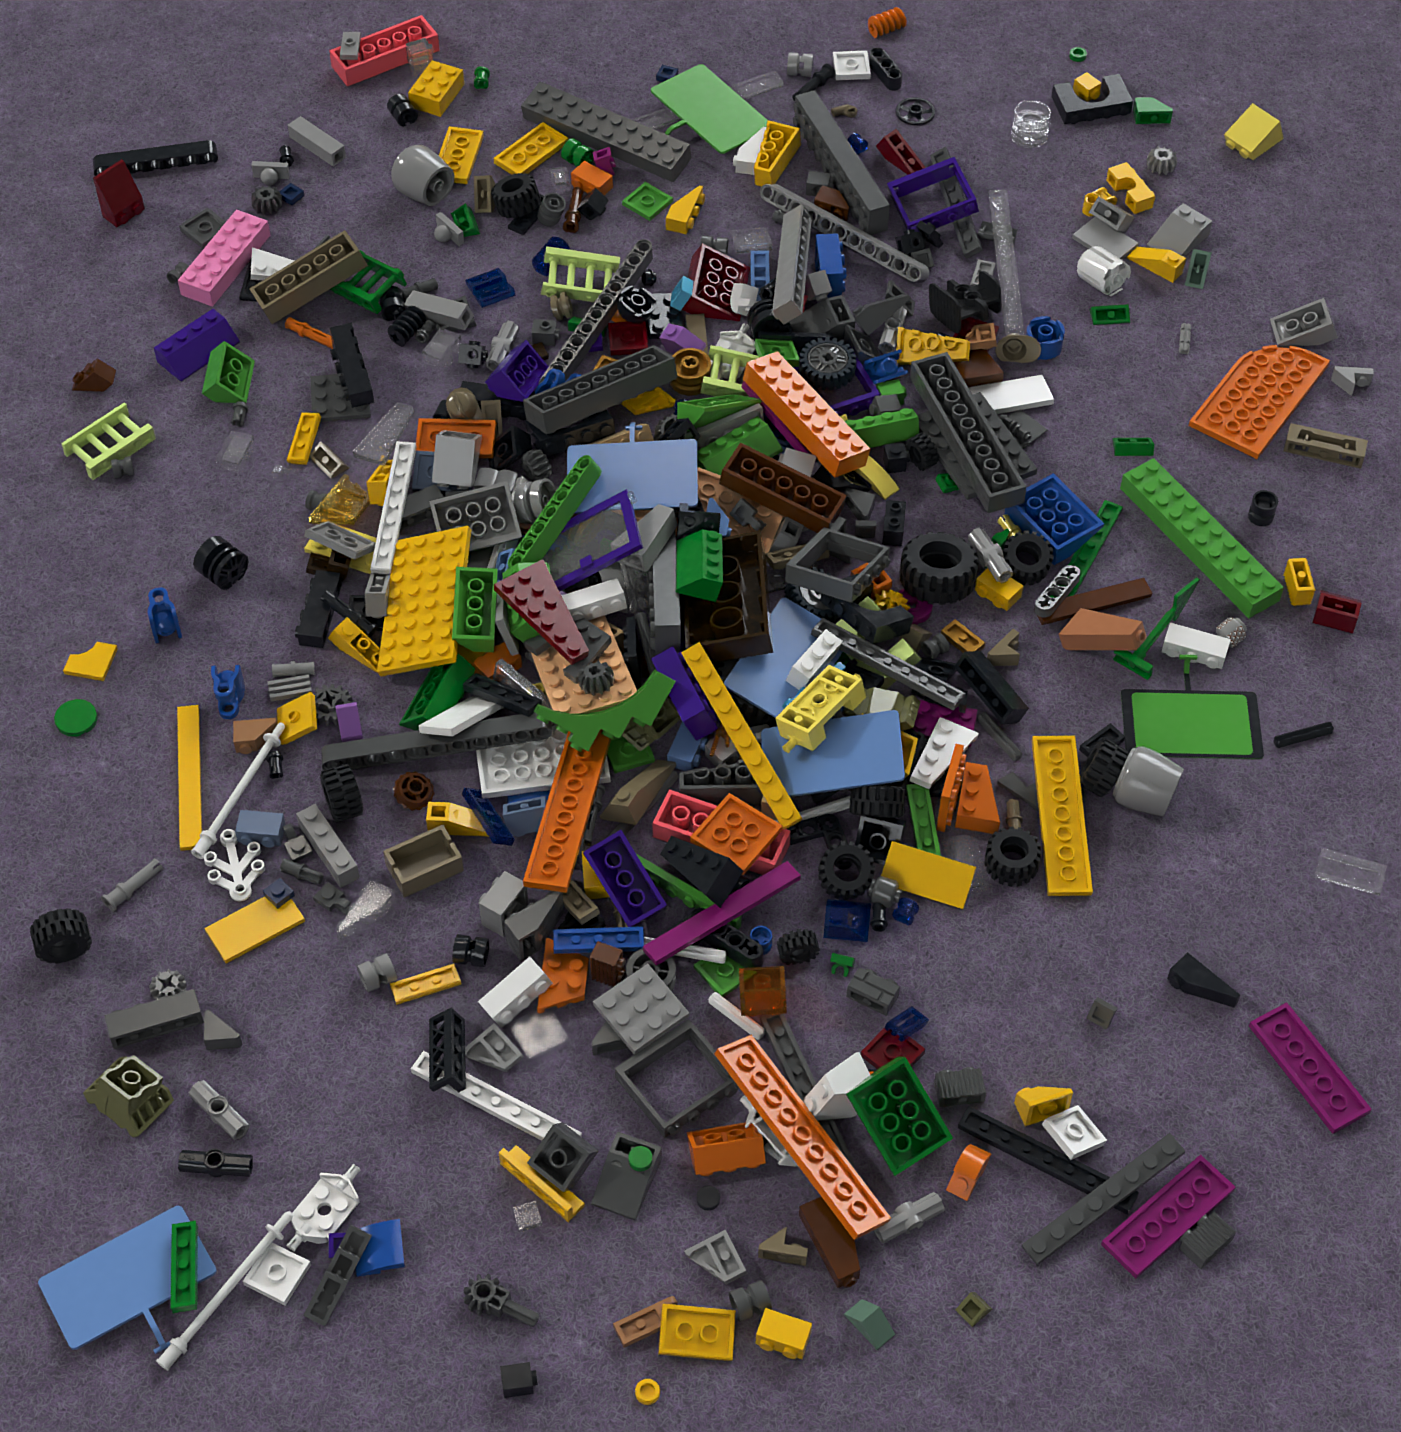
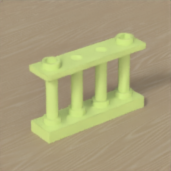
(579, 259)
(717, 387)
(123, 448)

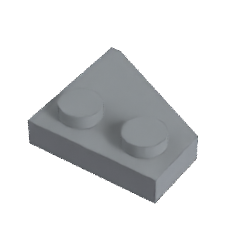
(494, 1049)
(718, 1257)

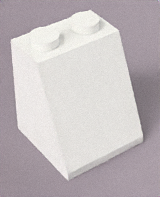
(829, 1096)

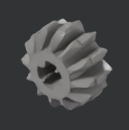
(1161, 160)

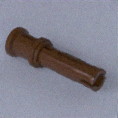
(573, 215)

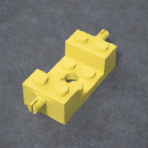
(804, 719)

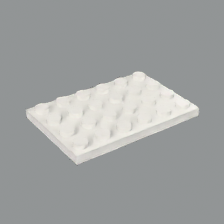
(523, 766)

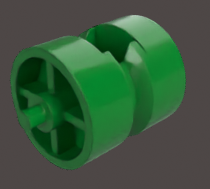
(576, 153)

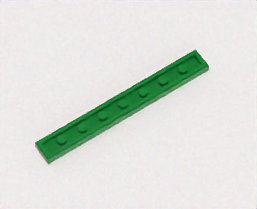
(1088, 552)

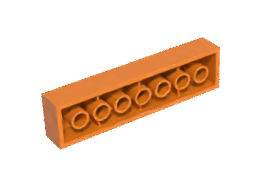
(806, 414)

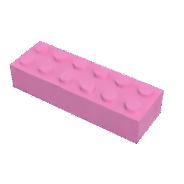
(223, 258)

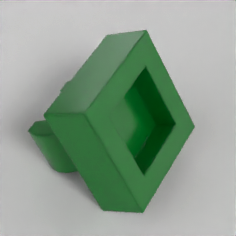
(843, 961)

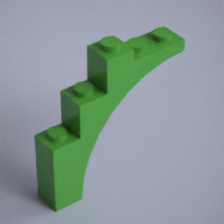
(584, 728)

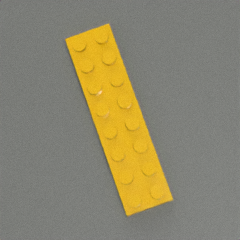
(1061, 816)

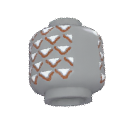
(1232, 629)

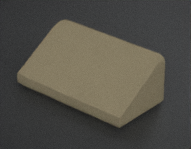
(327, 460)

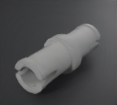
(293, 669)

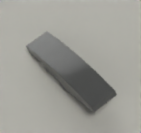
(337, 1275)

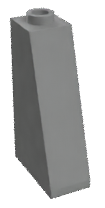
(654, 531)

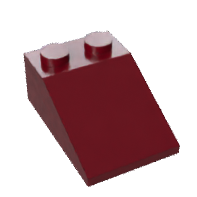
(118, 194)

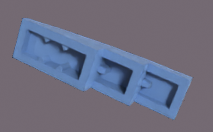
(759, 270)

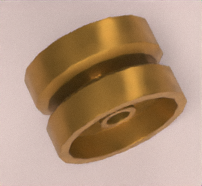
(691, 368)

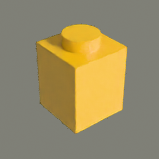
(1087, 87)

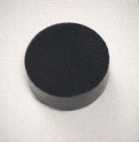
(708, 1198)

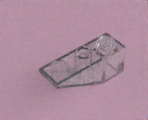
(370, 907)

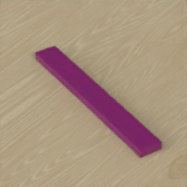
(715, 917)

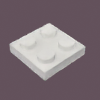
(851, 65)
(1074, 1132)
(277, 1273)

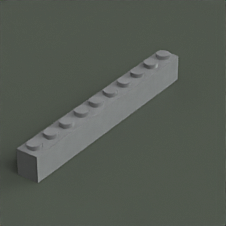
(792, 265)

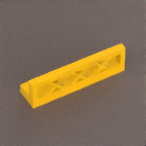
(564, 1203)

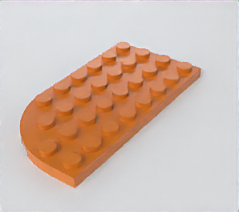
(1258, 397)

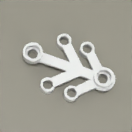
(235, 867)

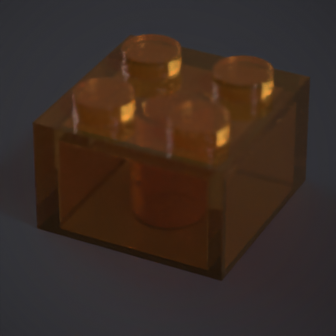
(762, 991)

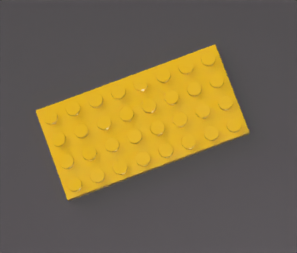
(422, 602)

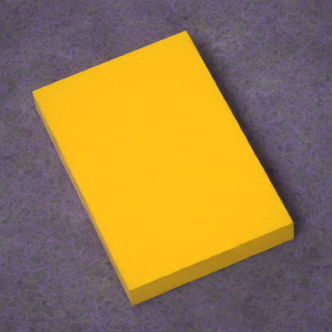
(697, 1332)

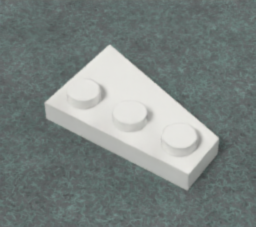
(266, 264)

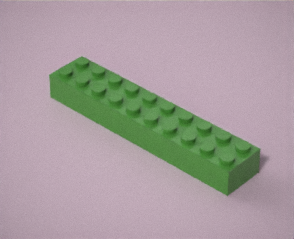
(1201, 538)

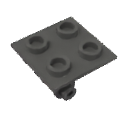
(1023, 427)

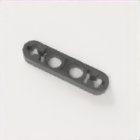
(1053, 589)

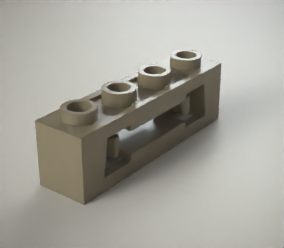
(1325, 445)

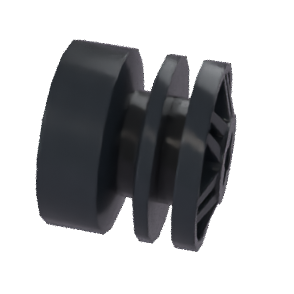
(762, 319)
(220, 562)

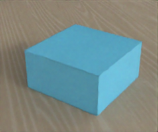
(681, 293)

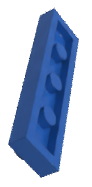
(585, 939)

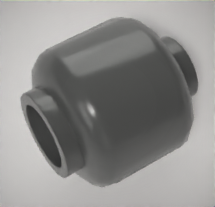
(884, 891)

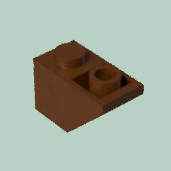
(829, 198)
(94, 377)

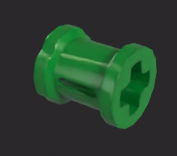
(482, 75)

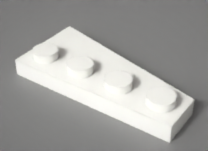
(939, 751)

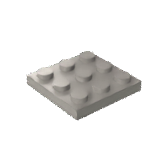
(641, 1009)

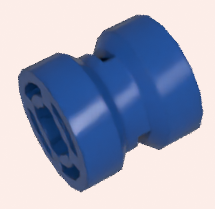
(763, 936)

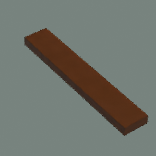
(1100, 599)

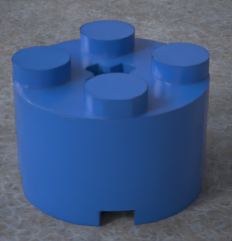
(1048, 334)

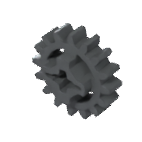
(335, 696)

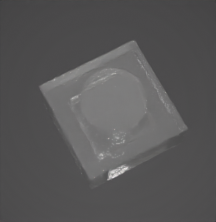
(527, 1216)

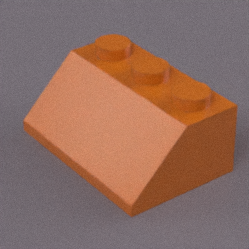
(725, 1148)

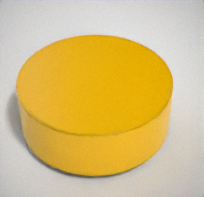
(647, 1391)

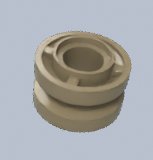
(561, 306)

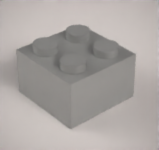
(503, 899)

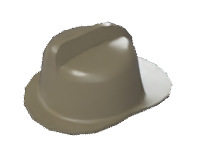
(1018, 348)
(463, 405)

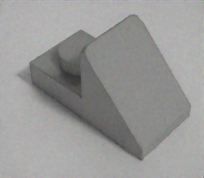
(1350, 376)

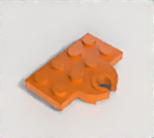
(429, 428)

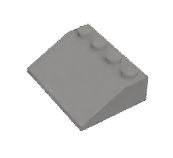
(485, 510)

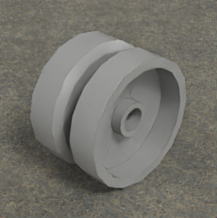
(532, 498)

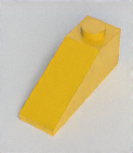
(1159, 261)
(378, 484)

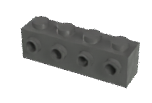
(153, 1018)

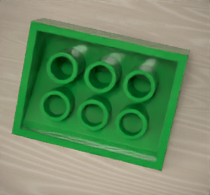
(899, 1115)

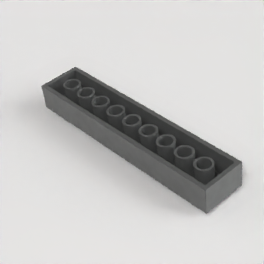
(603, 129)
(842, 162)
(968, 433)

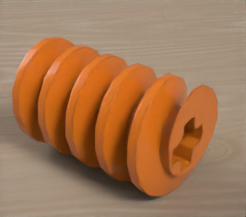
(886, 21)

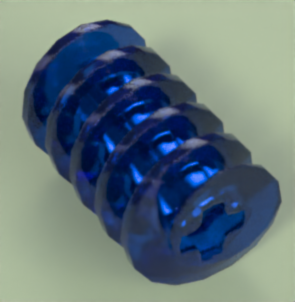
(538, 260)

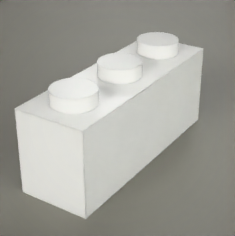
(596, 600)
(1187, 641)
(814, 660)
(515, 992)

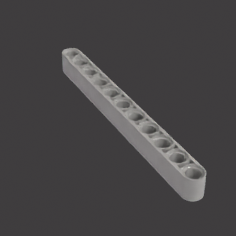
(851, 233)

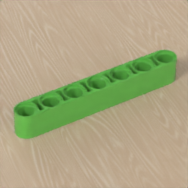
(557, 512)

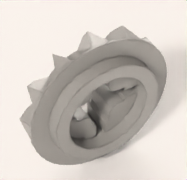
(177, 980)

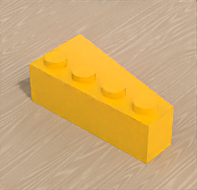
(775, 152)

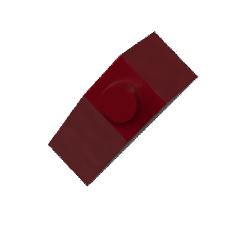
(899, 153)

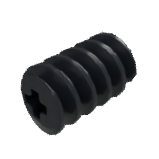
(406, 325)

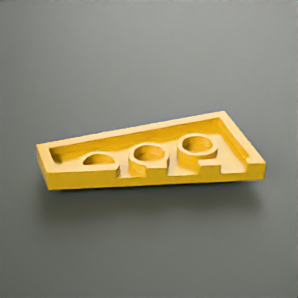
(920, 345)

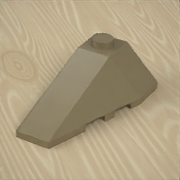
(636, 796)

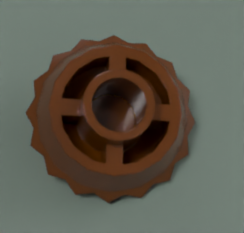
(413, 790)

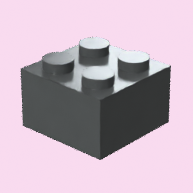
(562, 1157)

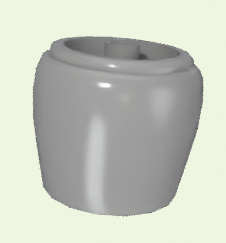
(422, 175)
(1147, 781)

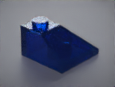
(847, 920)

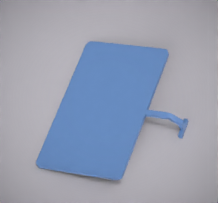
(653, 470)
(763, 677)
(854, 755)
(118, 1281)

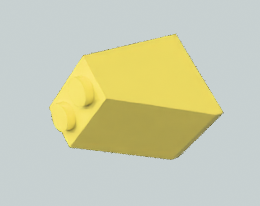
(1254, 133)

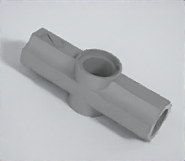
(889, 337)
(502, 344)
(990, 555)
(210, 1101)
(910, 1216)

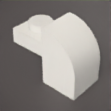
(743, 298)

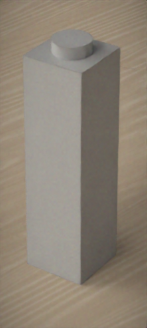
(316, 141)
(441, 309)

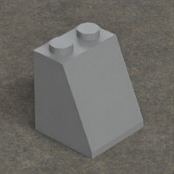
(456, 459)

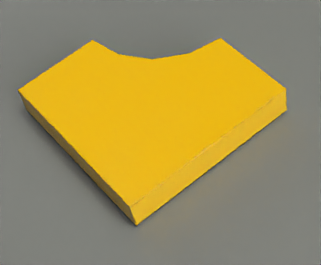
(93, 663)

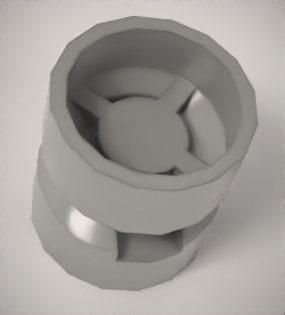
(794, 61)
(377, 972)

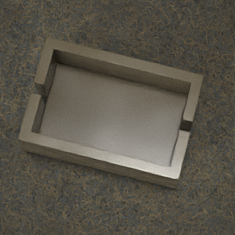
(423, 860)

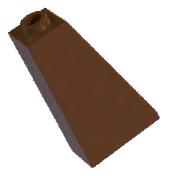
(980, 369)
(831, 1241)

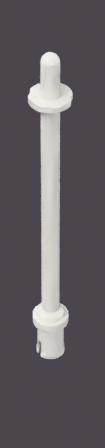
(208, 836)
(179, 1344)

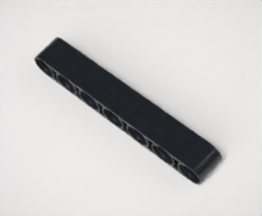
(159, 157)

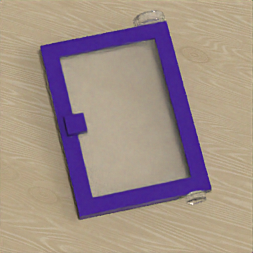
(594, 540)

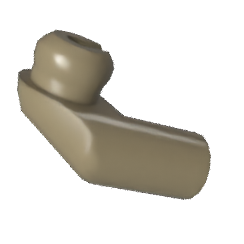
(846, 110)

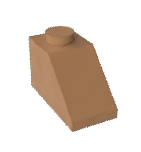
(249, 734)

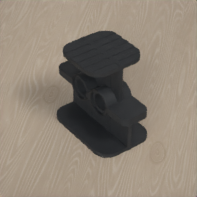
(963, 301)

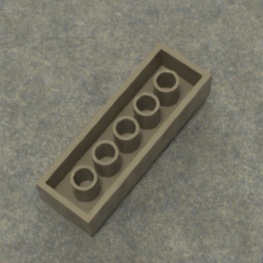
(308, 277)

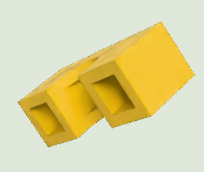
(1138, 196)

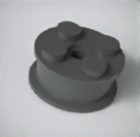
(665, 970)

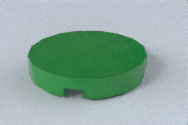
(75, 717)

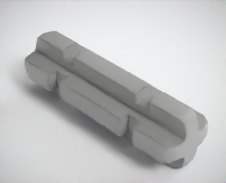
(1185, 336)

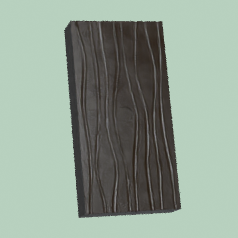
(740, 618)

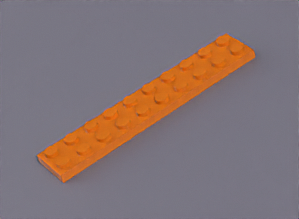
(566, 816)
(803, 1137)

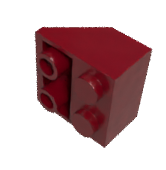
(1337, 611)

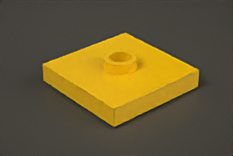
(298, 718)

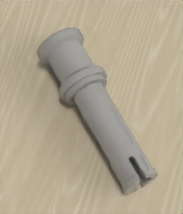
(124, 890)

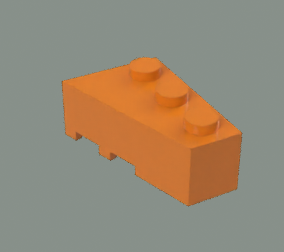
(977, 802)

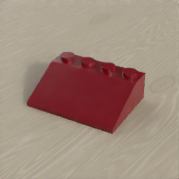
(713, 283)

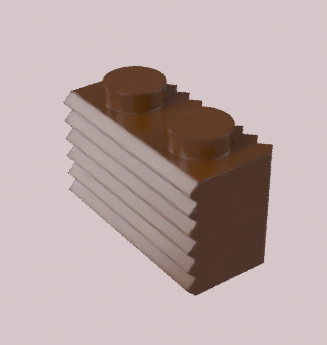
(607, 964)

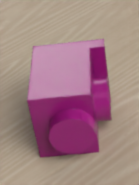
(604, 160)

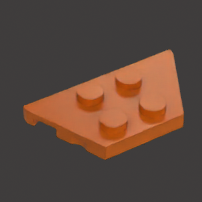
(568, 977)

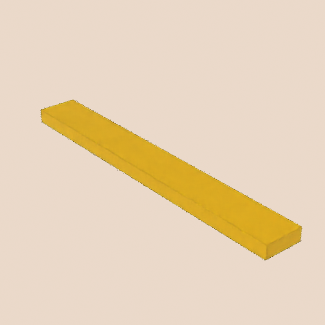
(189, 776)

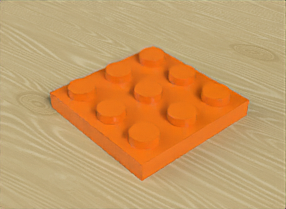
(951, 788)
(737, 832)

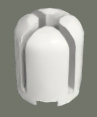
(1103, 270)

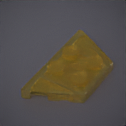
(342, 504)

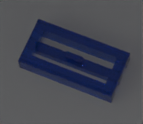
(904, 1034)

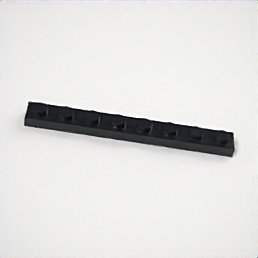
(1037, 1154)

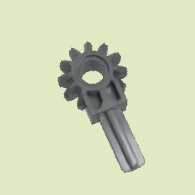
(497, 1302)

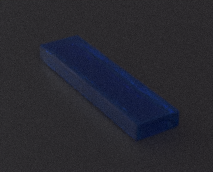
(488, 817)

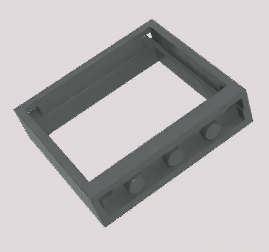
(827, 539)
(657, 1050)

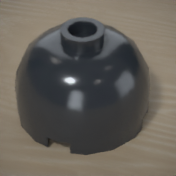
(635, 304)

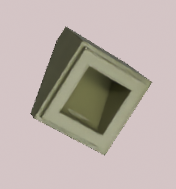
(973, 1308)

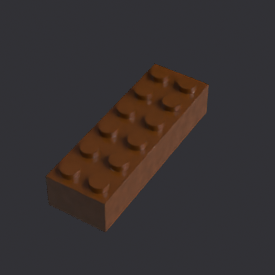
(782, 488)

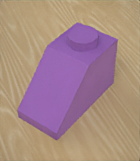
(678, 337)
(349, 722)

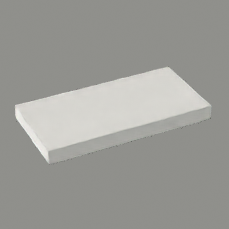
(1016, 394)
(459, 717)

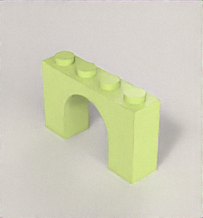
(901, 649)

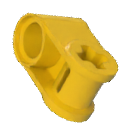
(1090, 199)

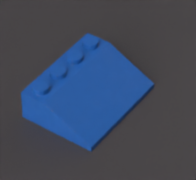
(1057, 515)

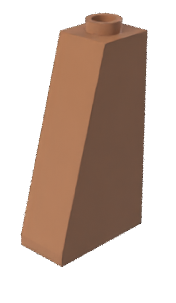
(1101, 632)

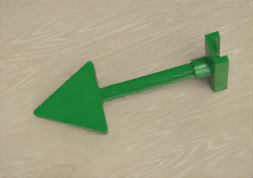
(1135, 660)

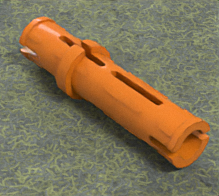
(304, 329)

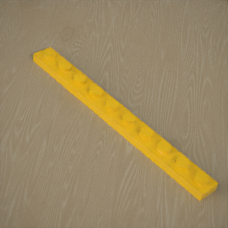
(741, 736)

